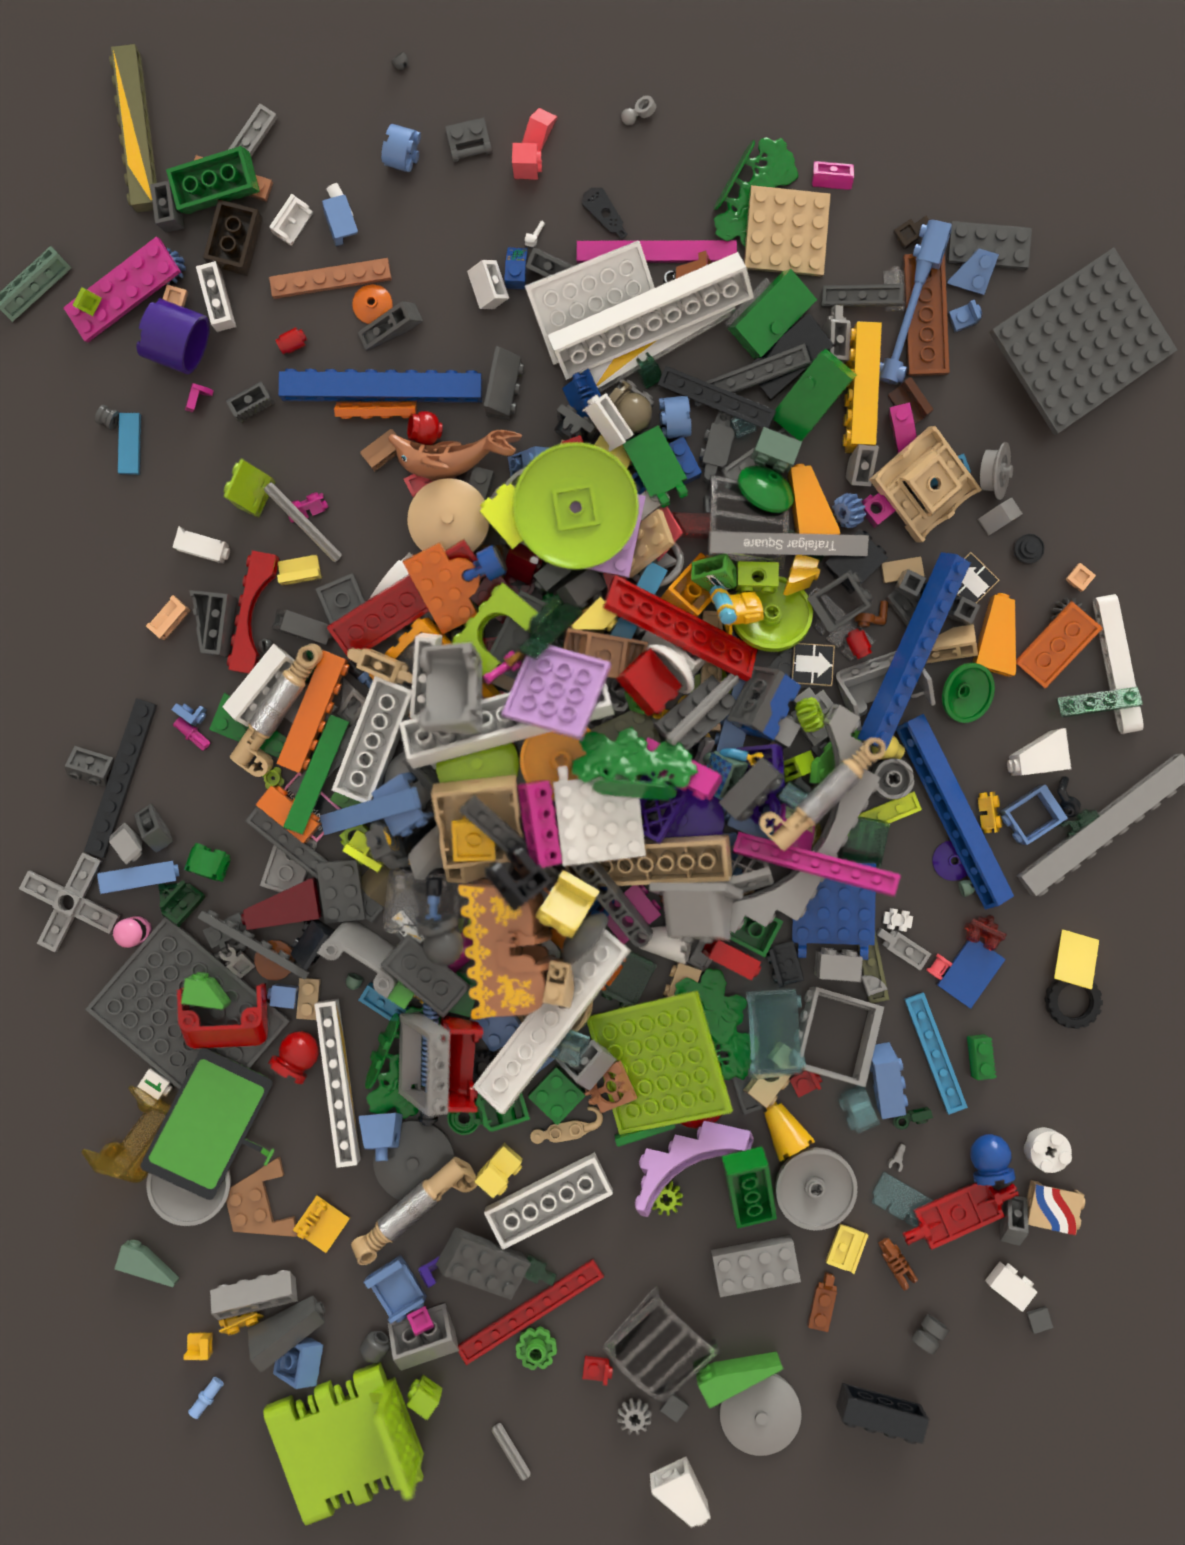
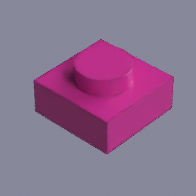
(420, 1321)

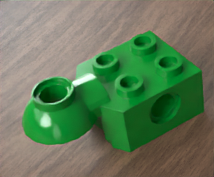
(489, 1116)

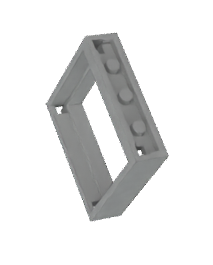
(412, 1028)
(868, 1038)

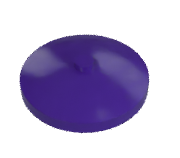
(694, 818)

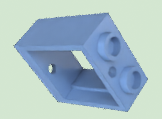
(1050, 804)

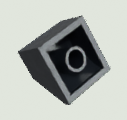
(307, 946)

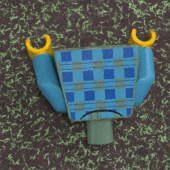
(730, 765)

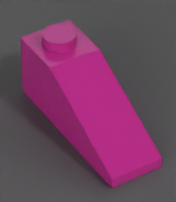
(902, 425)

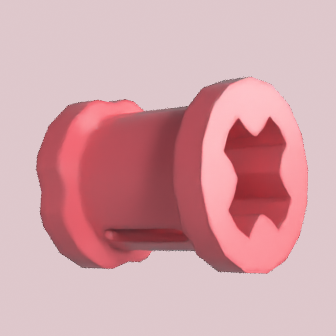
(939, 967)

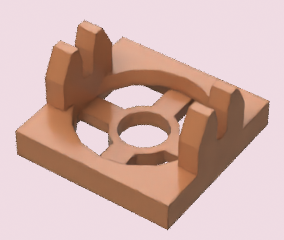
(623, 1085)

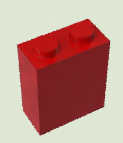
(649, 682)
(732, 958)

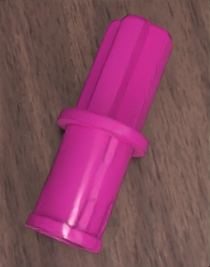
(191, 733)

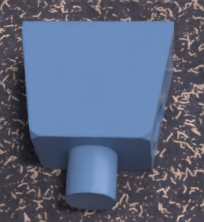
(381, 1133)

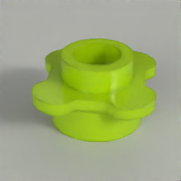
(276, 772)

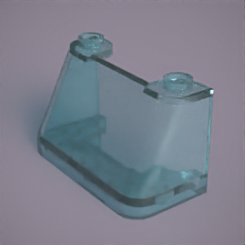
(774, 1033)

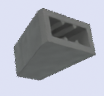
(301, 626)

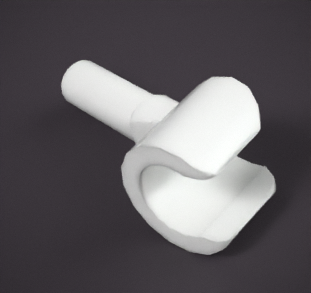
(531, 239)

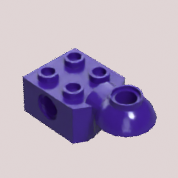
(774, 755)

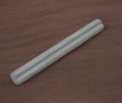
(292, 511)
(702, 709)

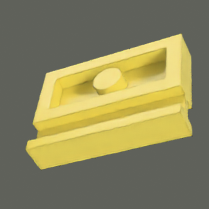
(846, 1248)

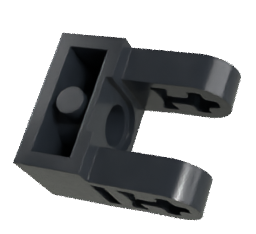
(532, 882)

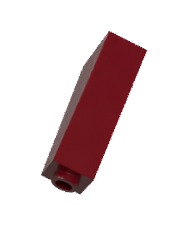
(289, 906)

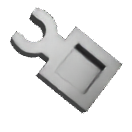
(237, 963)

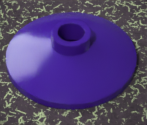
(942, 862)

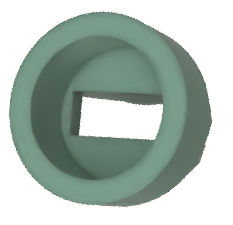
(965, 888)
(353, 981)

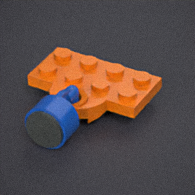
(450, 583)

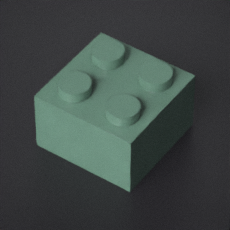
(775, 450)

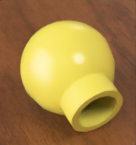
(894, 750)

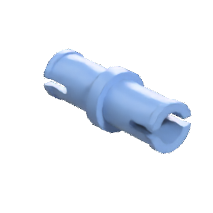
(205, 1397)

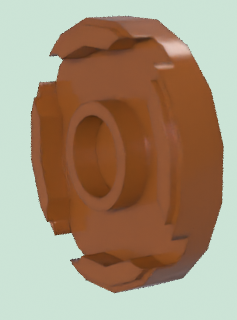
(270, 969)

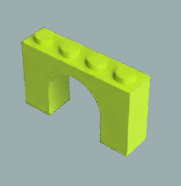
(502, 602)

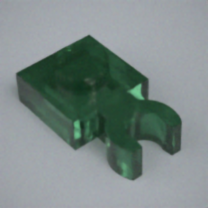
(649, 372)

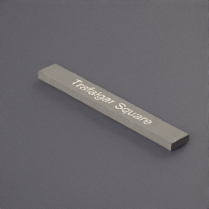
(788, 543)

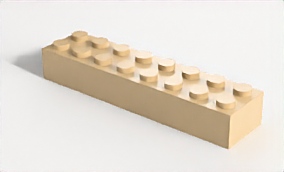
(673, 861)

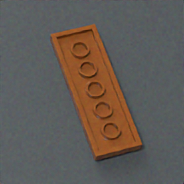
(929, 325)

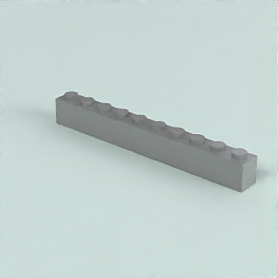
(1112, 821)

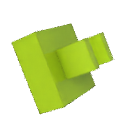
(87, 301)

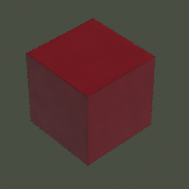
(523, 563)

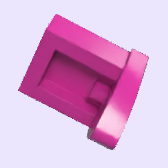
(196, 389)

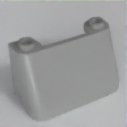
(452, 689)
(363, 946)

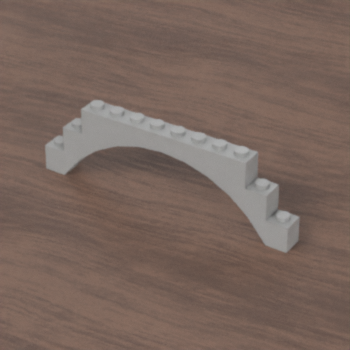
(796, 889)

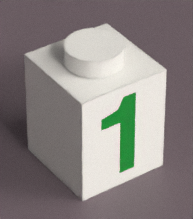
(155, 1084)

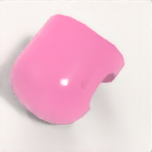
(129, 932)

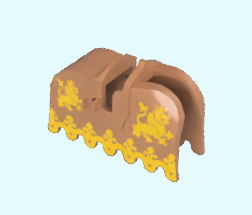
(507, 971)

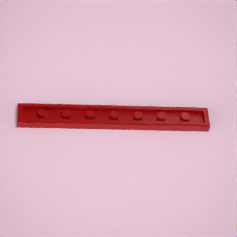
(530, 1311)

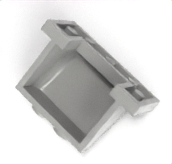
(697, 910)

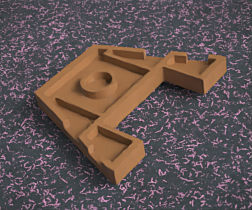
(250, 1205)

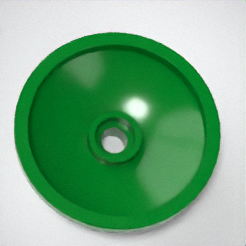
(765, 488)
(968, 692)

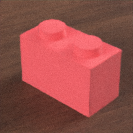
(526, 161)

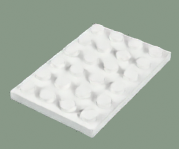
(588, 289)

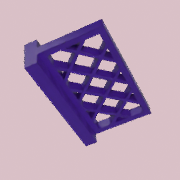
(669, 820)

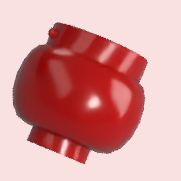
(424, 428)

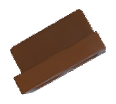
(910, 393)

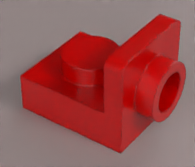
(805, 1082)
(597, 1369)

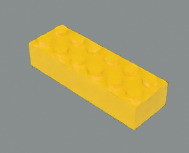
(864, 389)

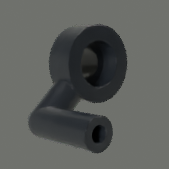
(1067, 801)

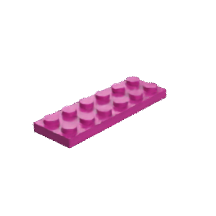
(125, 288)

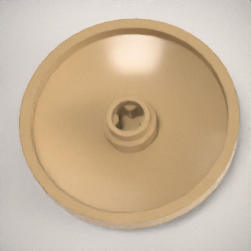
(447, 514)

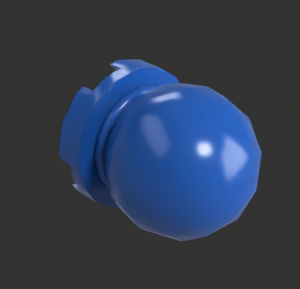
(991, 1159)

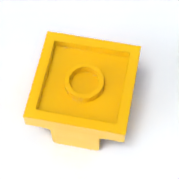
(471, 842)

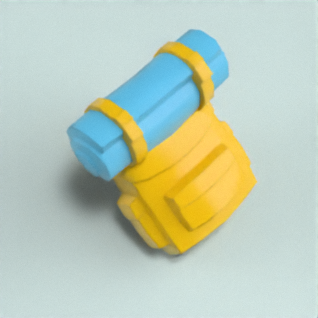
(736, 608)

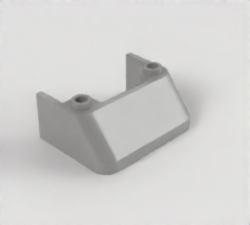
(862, 682)

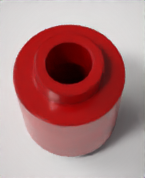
(291, 341)
(858, 643)

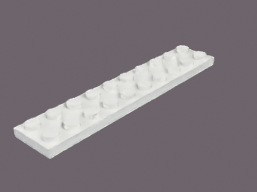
(548, 1026)

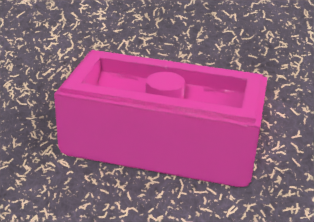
(833, 175)

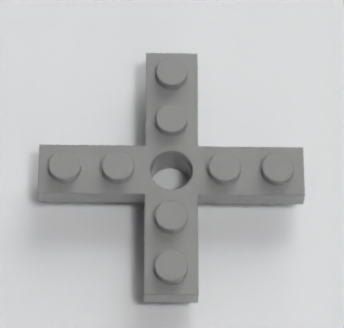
(83, 908)

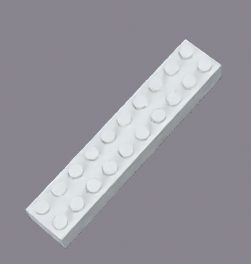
(652, 315)
(432, 747)

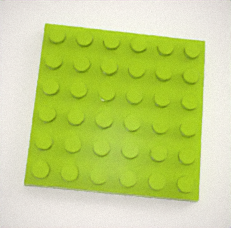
(667, 1060)

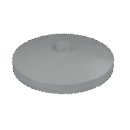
(816, 1188)
(182, 1206)
(762, 1417)

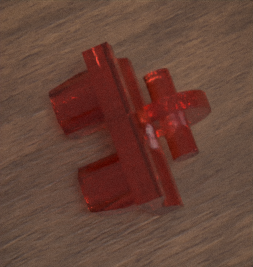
(987, 929)

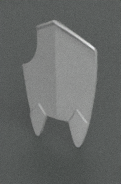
(426, 855)

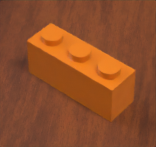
(277, 806)

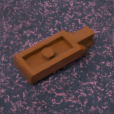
(823, 1304)

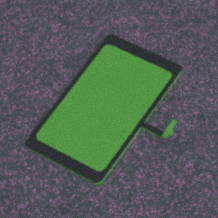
(207, 1124)

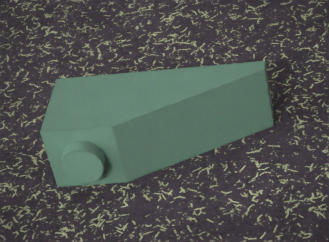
(143, 1263)

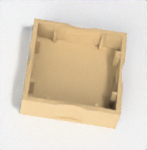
(495, 792)

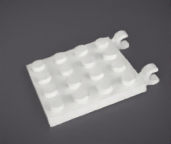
(595, 824)

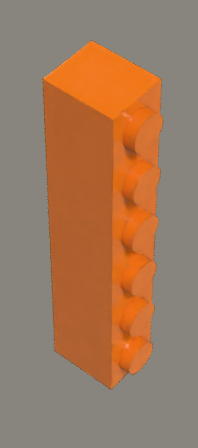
(313, 711)

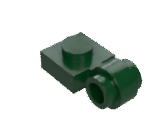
(917, 1115)

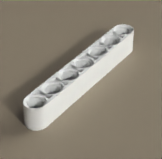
(1117, 658)

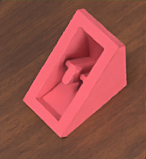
(539, 128)

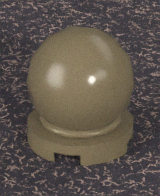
(633, 407)

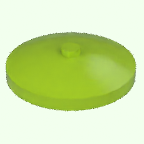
(784, 622)
(482, 764)

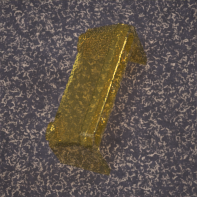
(125, 1158)

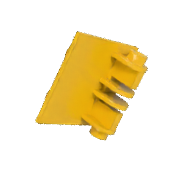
(321, 1224)

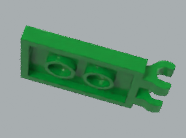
(656, 465)

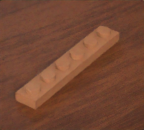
(330, 278)

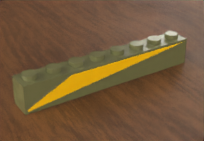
(134, 125)

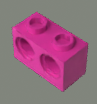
(884, 505)

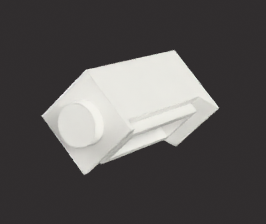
(608, 420)
(201, 546)

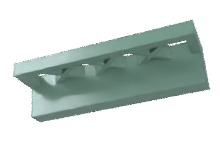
(32, 283)

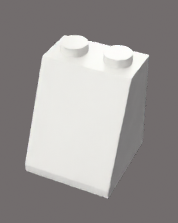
(1042, 755)
(681, 1492)

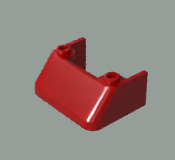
(251, 1032)
(462, 1040)

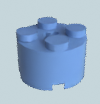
(401, 148)
(675, 417)

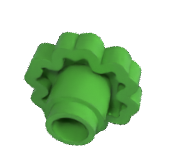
(536, 1339)

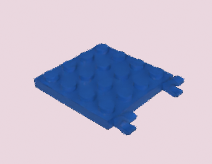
(837, 916)

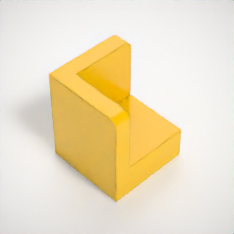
(199, 1346)

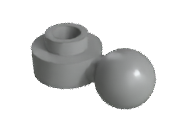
(644, 108)

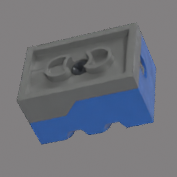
(763, 702)

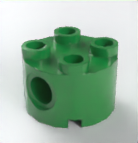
(207, 863)

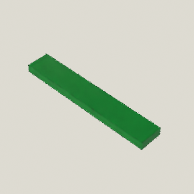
(316, 775)

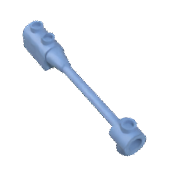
(927, 256)

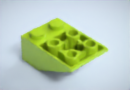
(247, 488)

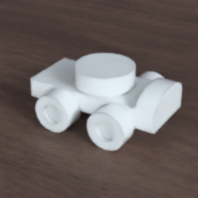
(894, 919)

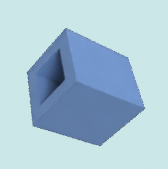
(283, 995)

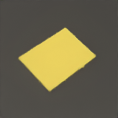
(1076, 959)

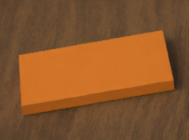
(1058, 644)

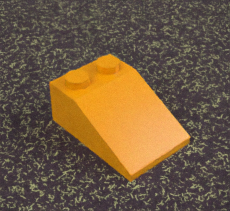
(686, 593)

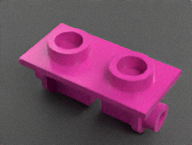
(313, 503)

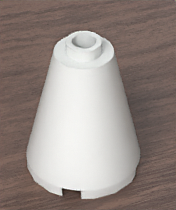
(667, 947)

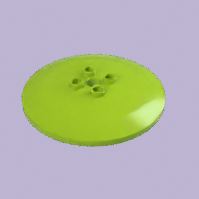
(583, 476)

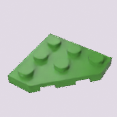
(825, 764)

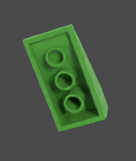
(729, 1377)

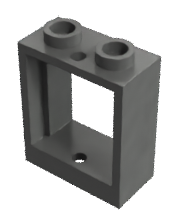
(551, 578)
(823, 611)

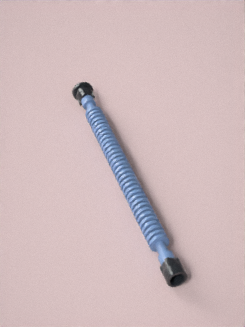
(433, 891)

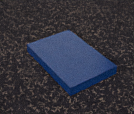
(970, 972)

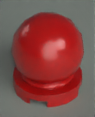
(296, 1054)

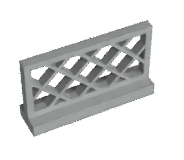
(751, 878)

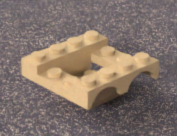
(917, 464)

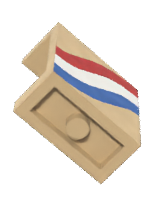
(1054, 1208)

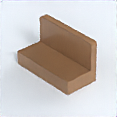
(379, 451)

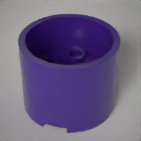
(173, 336)

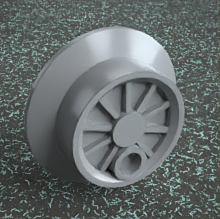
(996, 470)

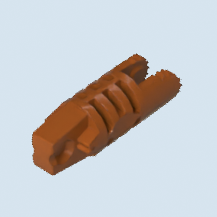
(897, 1263)

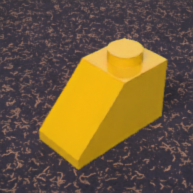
(801, 574)

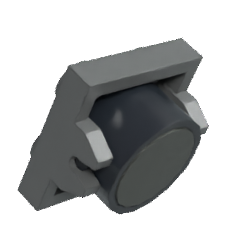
(573, 425)

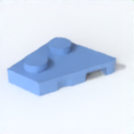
(975, 272)

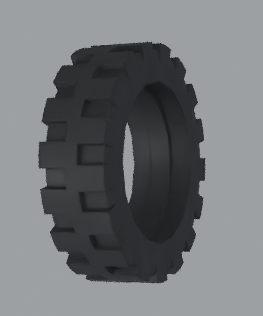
(1082, 1021)

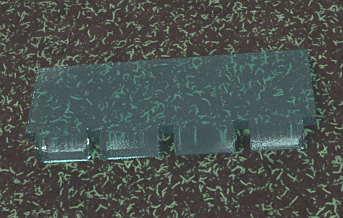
(900, 1196)

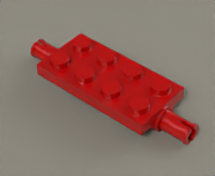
(959, 1214)

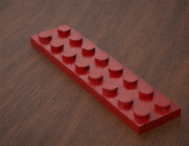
(387, 611)
(680, 628)

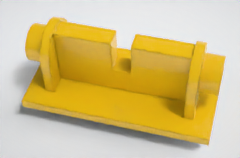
(989, 804)
(232, 1324)

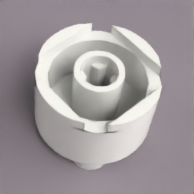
(1058, 1154)

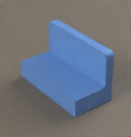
(339, 218)

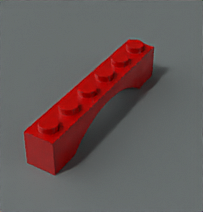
(260, 573)

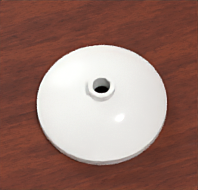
(677, 665)

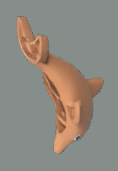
(450, 457)

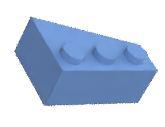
(888, 1082)

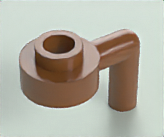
(866, 619)

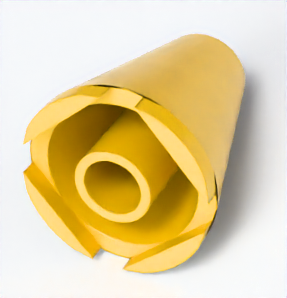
(786, 1132)

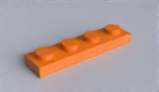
(368, 409)

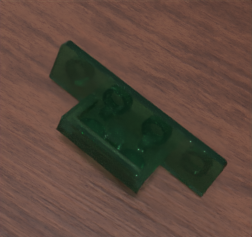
(548, 626)
(1099, 702)

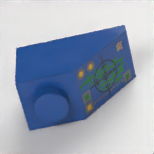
(516, 268)

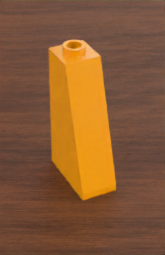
(810, 506)
(997, 637)

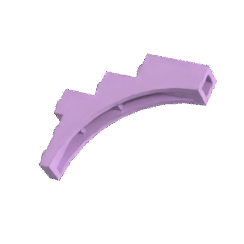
(662, 1167)

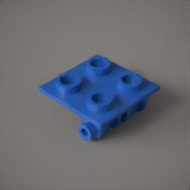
(580, 391)

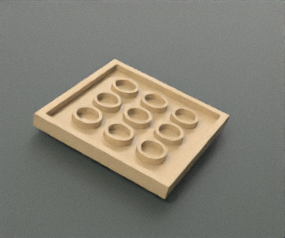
(786, 230)

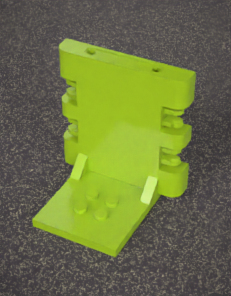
(346, 1443)

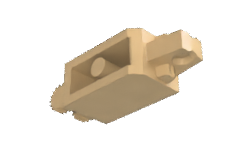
(380, 665)

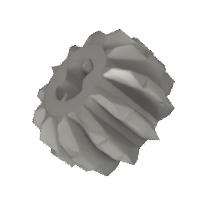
(628, 1411)

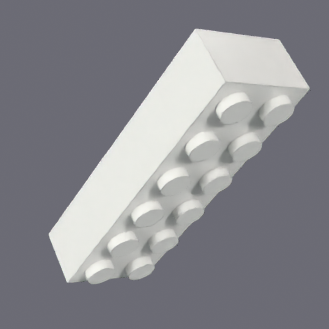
(373, 740)
(548, 1200)

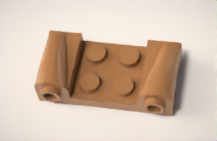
(614, 649)

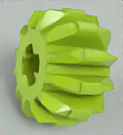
(810, 714)
(670, 1204)

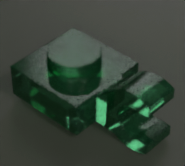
(1084, 818)
(536, 1271)

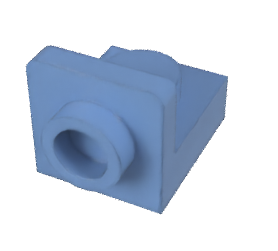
(965, 316)
(186, 713)

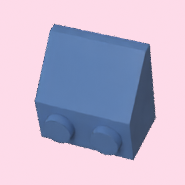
(300, 1364)

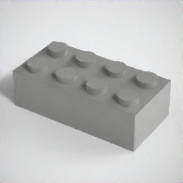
(755, 1266)

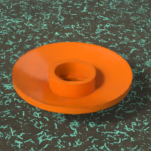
(369, 313)

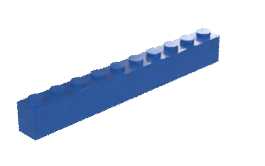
(380, 386)
(914, 648)
(954, 812)

